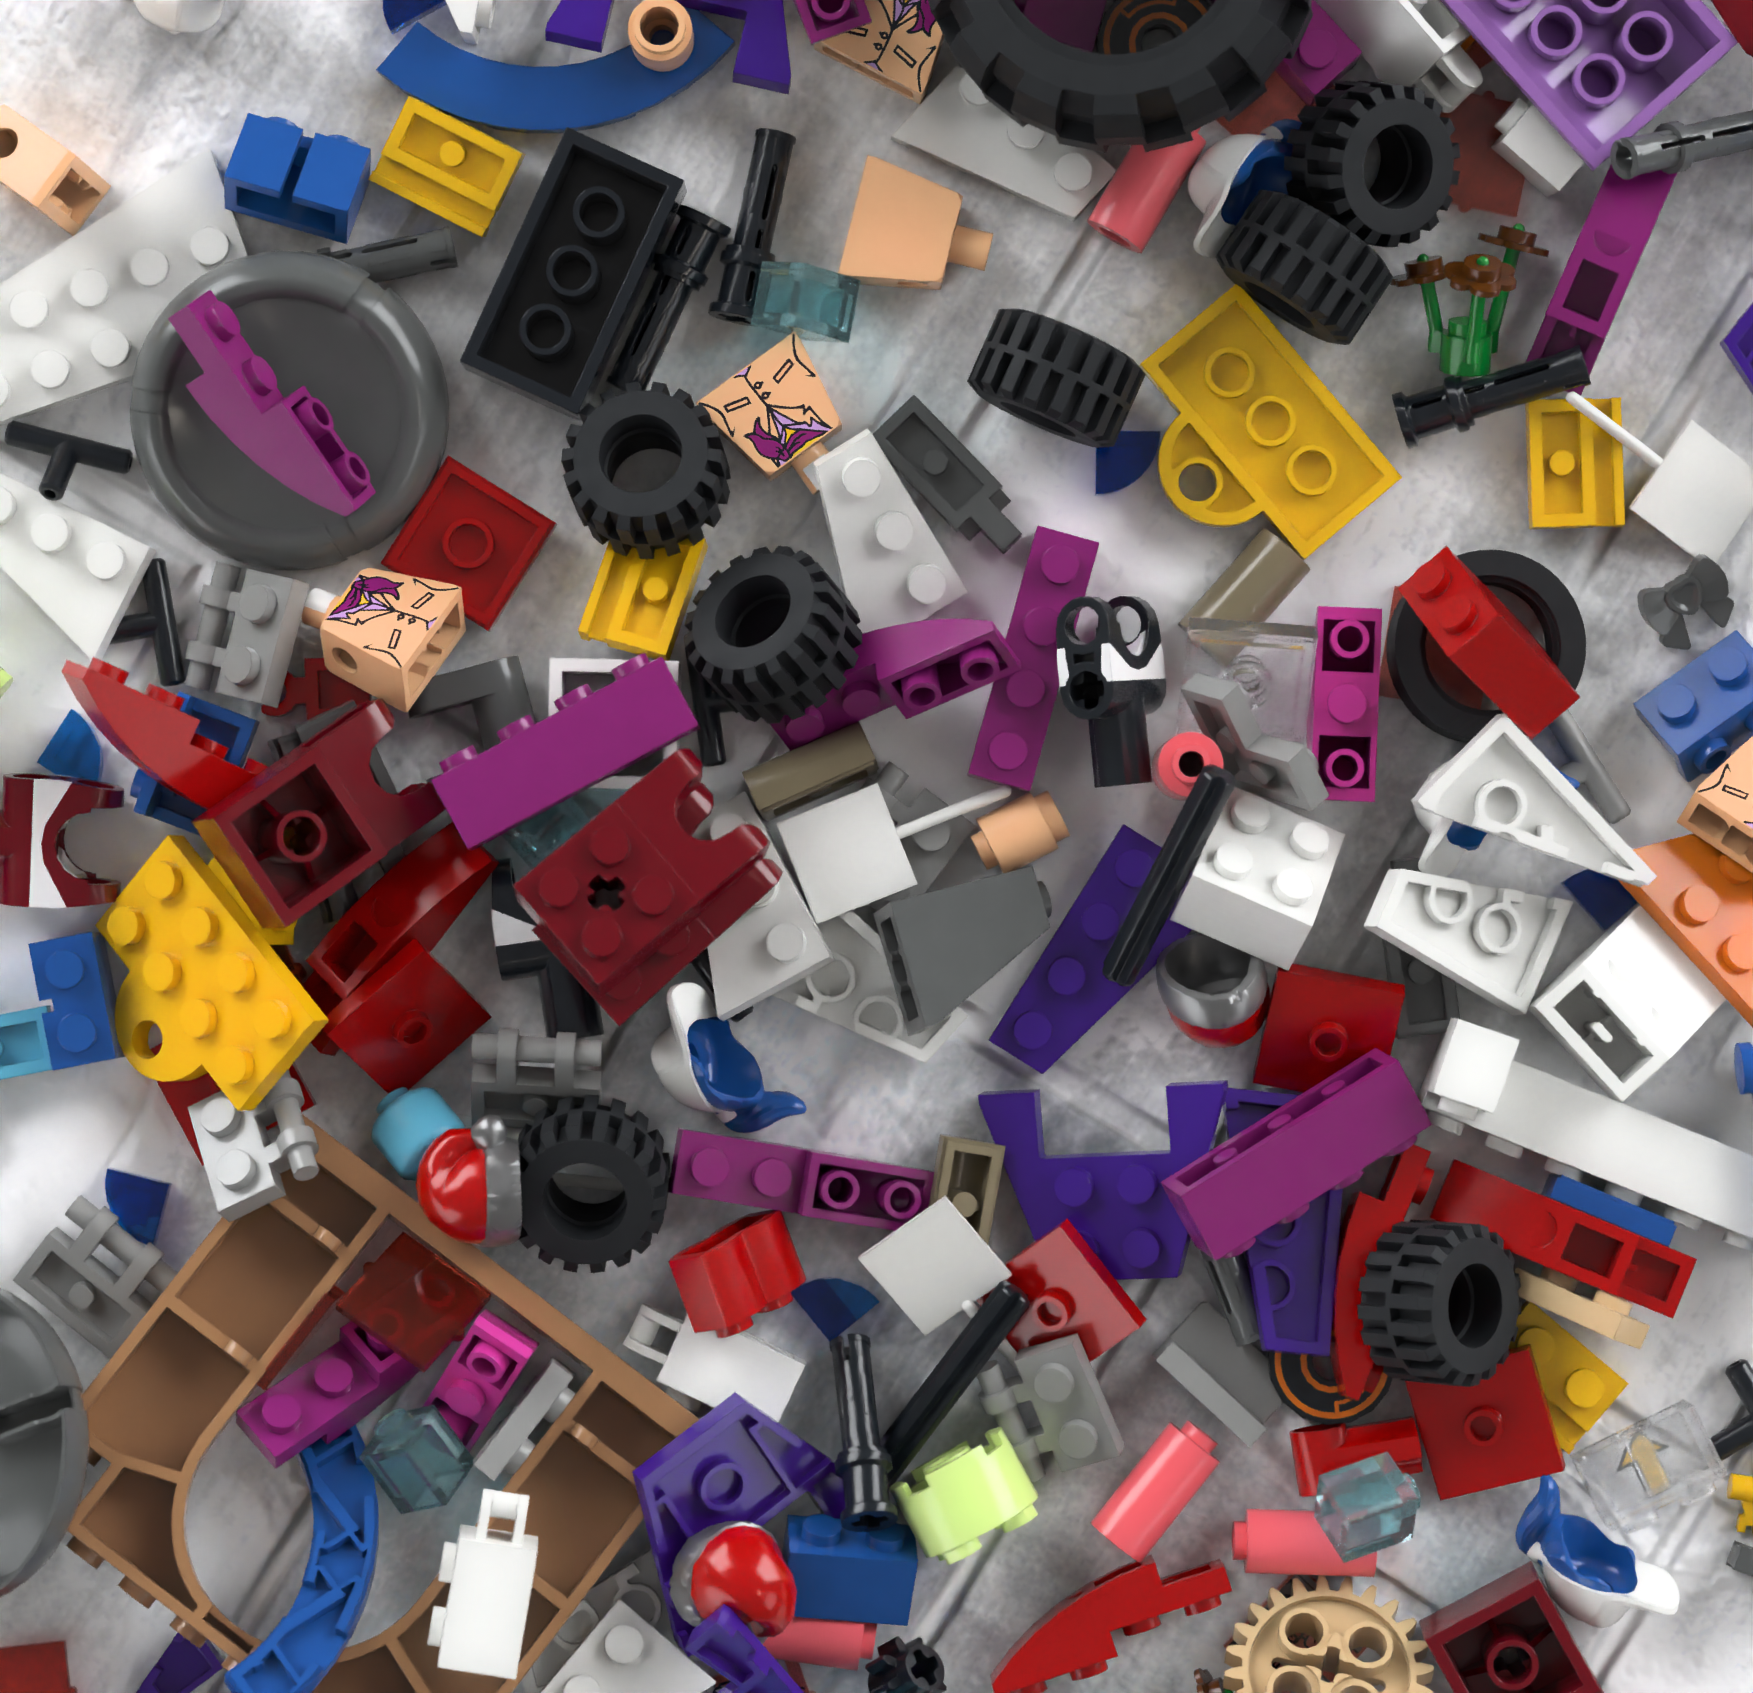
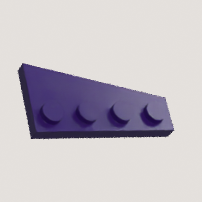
(1067, 984)
(1290, 1262)

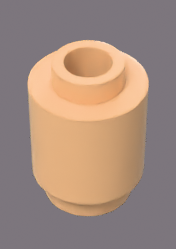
(655, 16)
(1019, 832)

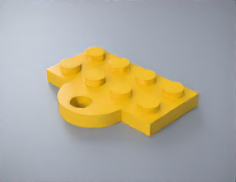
(1260, 429)
(204, 981)

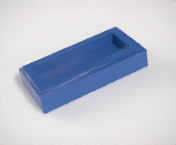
(1609, 1208)

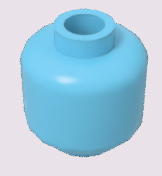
(408, 1126)

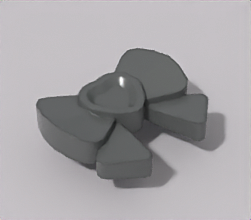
(1700, 586)

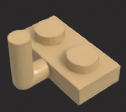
(1603, 1314)

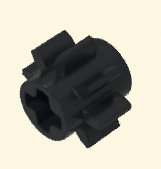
(906, 1668)

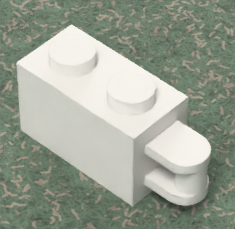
(1411, 45)
(714, 1368)
(488, 1591)

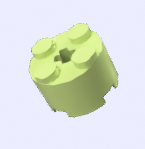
(966, 1496)

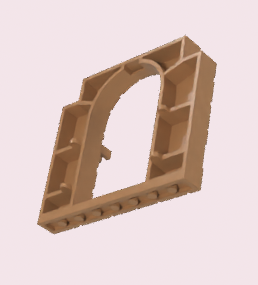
(208, 1347)

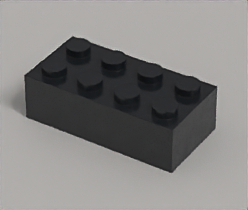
(573, 274)

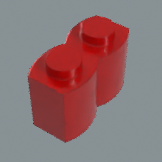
(738, 1273)

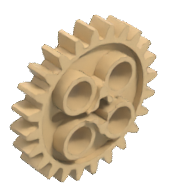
(1339, 1625)

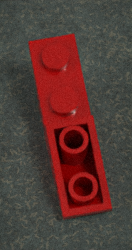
(157, 734)
(409, 902)
(1360, 1229)
(1566, 1238)
(1077, 1630)

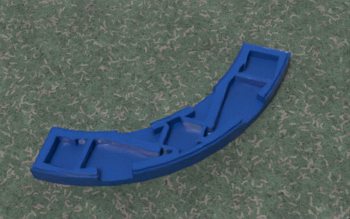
(546, 96)
(335, 1577)

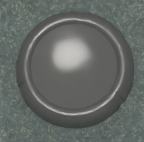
(353, 351)
(40, 1441)

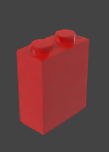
(1488, 642)

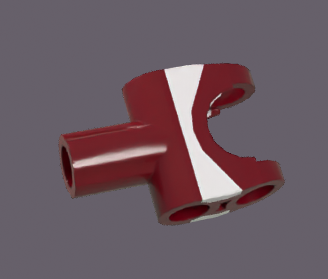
(32, 845)

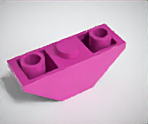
(1346, 701)
(481, 1375)

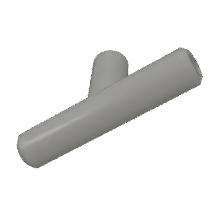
(1587, 768)

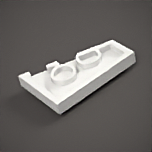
(980, 139)

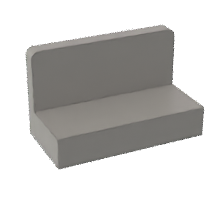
(1223, 1377)

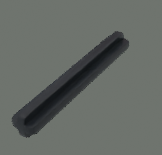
(1168, 875)
(953, 1375)

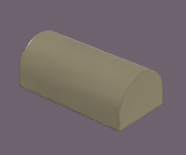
(1252, 583)
(811, 771)
(969, 1177)

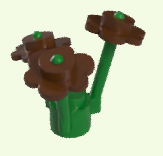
(1470, 340)

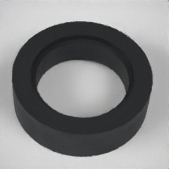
(1499, 568)

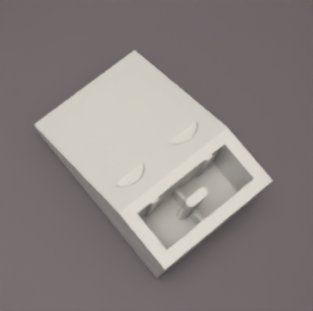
(1626, 1004)

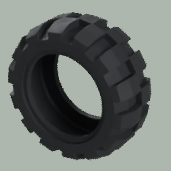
(1129, 97)

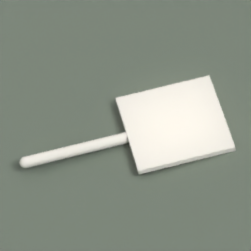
(1696, 491)
(854, 853)
(937, 1268)

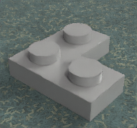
(1257, 760)

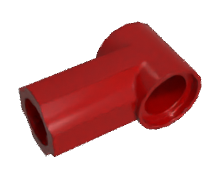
(1330, 1447)

